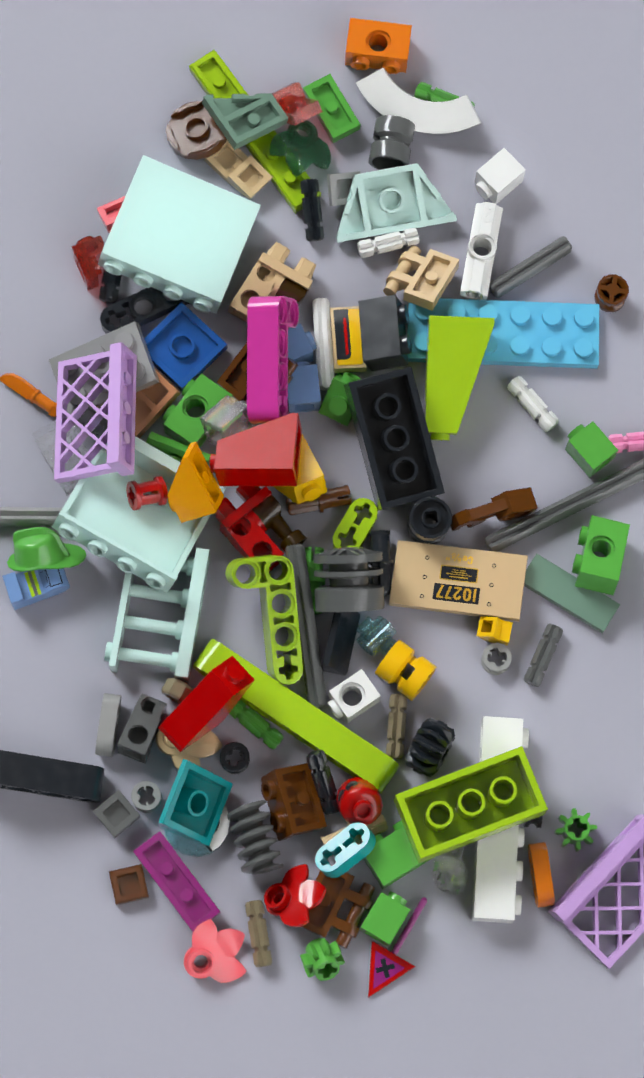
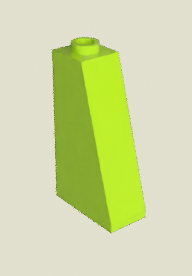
(452, 365)

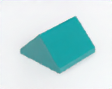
(195, 803)

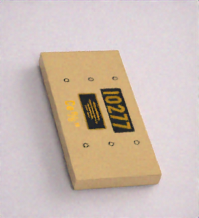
(458, 580)

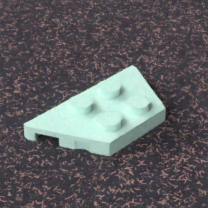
(391, 203)

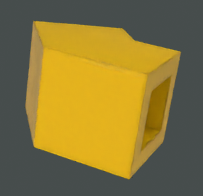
(494, 630)

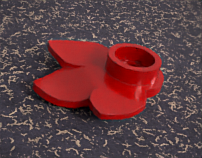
(294, 896)

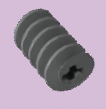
(254, 838)

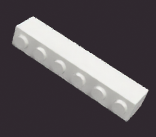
(496, 855)

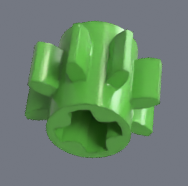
(581, 822)
(322, 959)

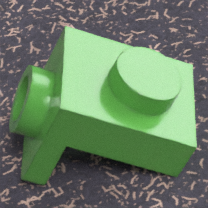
(335, 402)

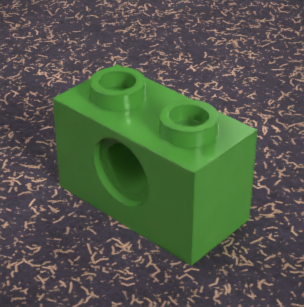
(198, 393)
(596, 572)

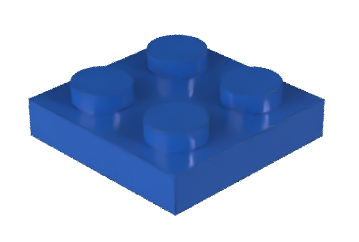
(183, 346)

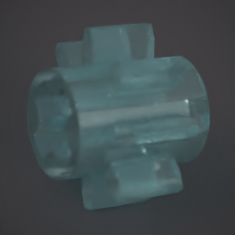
(376, 636)

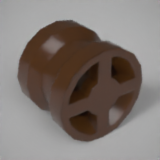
(613, 286)

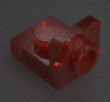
(295, 104)
(85, 258)

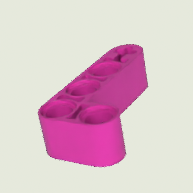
(268, 356)

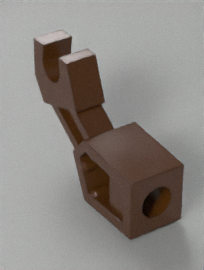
(505, 506)

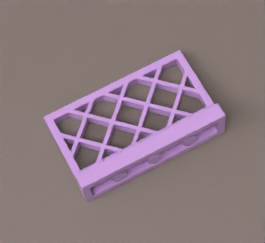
(120, 410)
(591, 882)

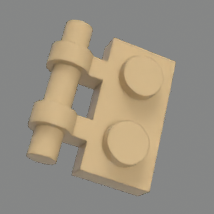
(428, 282)

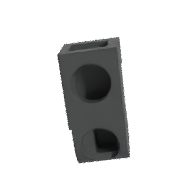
(142, 728)

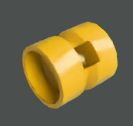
(396, 663)

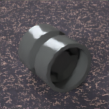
(391, 142)

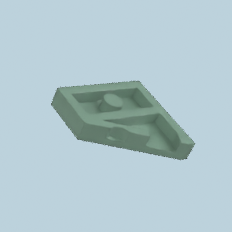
(245, 116)

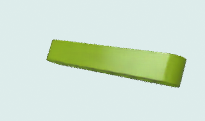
(305, 721)

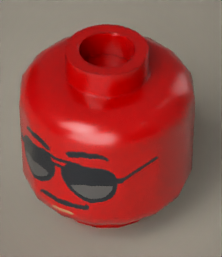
(359, 801)

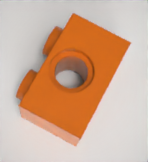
(367, 33)

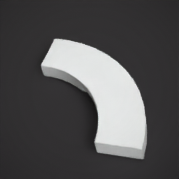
(426, 115)

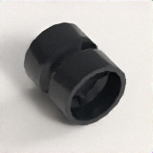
(429, 520)

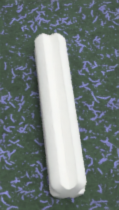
(323, 342)

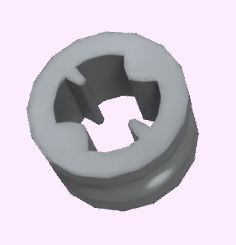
(501, 650)
(156, 795)

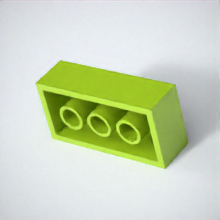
(470, 804)

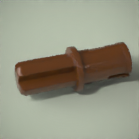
(325, 501)

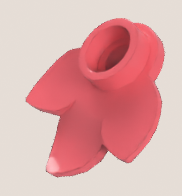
(219, 949)

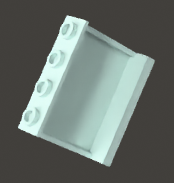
(178, 235)
(140, 541)

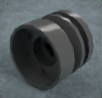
(349, 580)

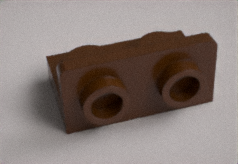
(292, 801)

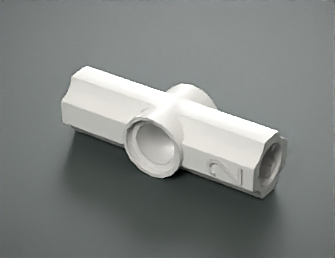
(483, 234)

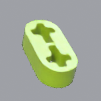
(348, 523)

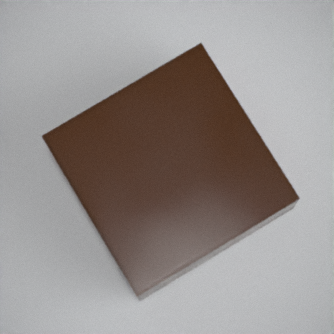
(129, 884)

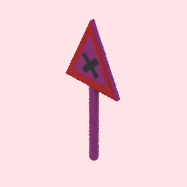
(386, 965)

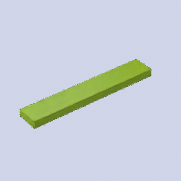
(218, 80)

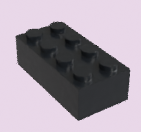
(394, 438)

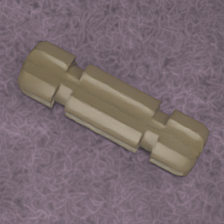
(396, 726)
(258, 933)

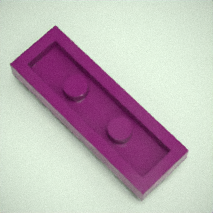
(176, 881)

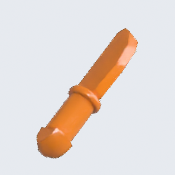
(29, 392)

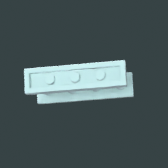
(185, 630)

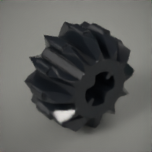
(430, 747)

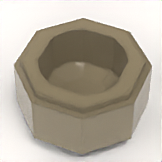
(176, 689)

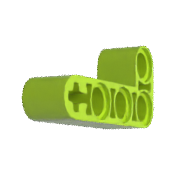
(271, 619)

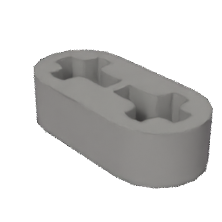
(108, 725)

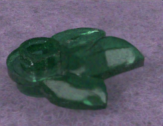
(301, 150)

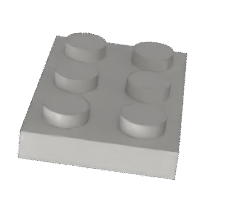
(131, 337)

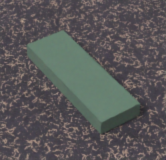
(560, 589)

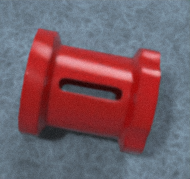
(136, 491)

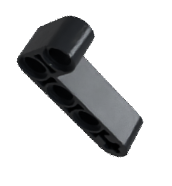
(50, 777)

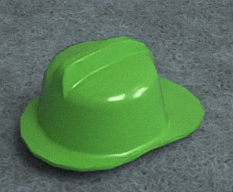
(43, 549)

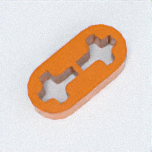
(541, 874)

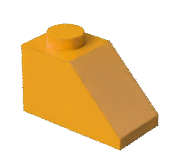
(194, 487)

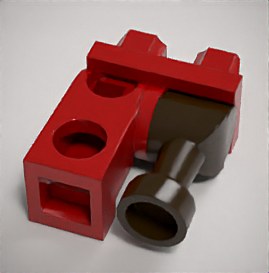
(249, 522)

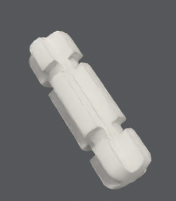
(388, 242)
(533, 403)

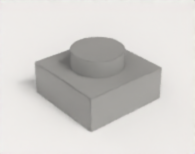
(339, 187)

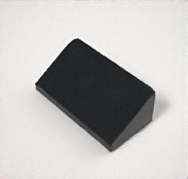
(340, 642)

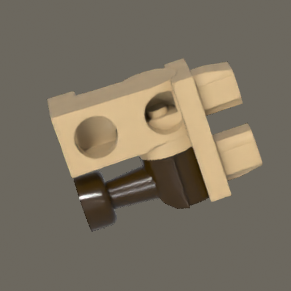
(273, 278)

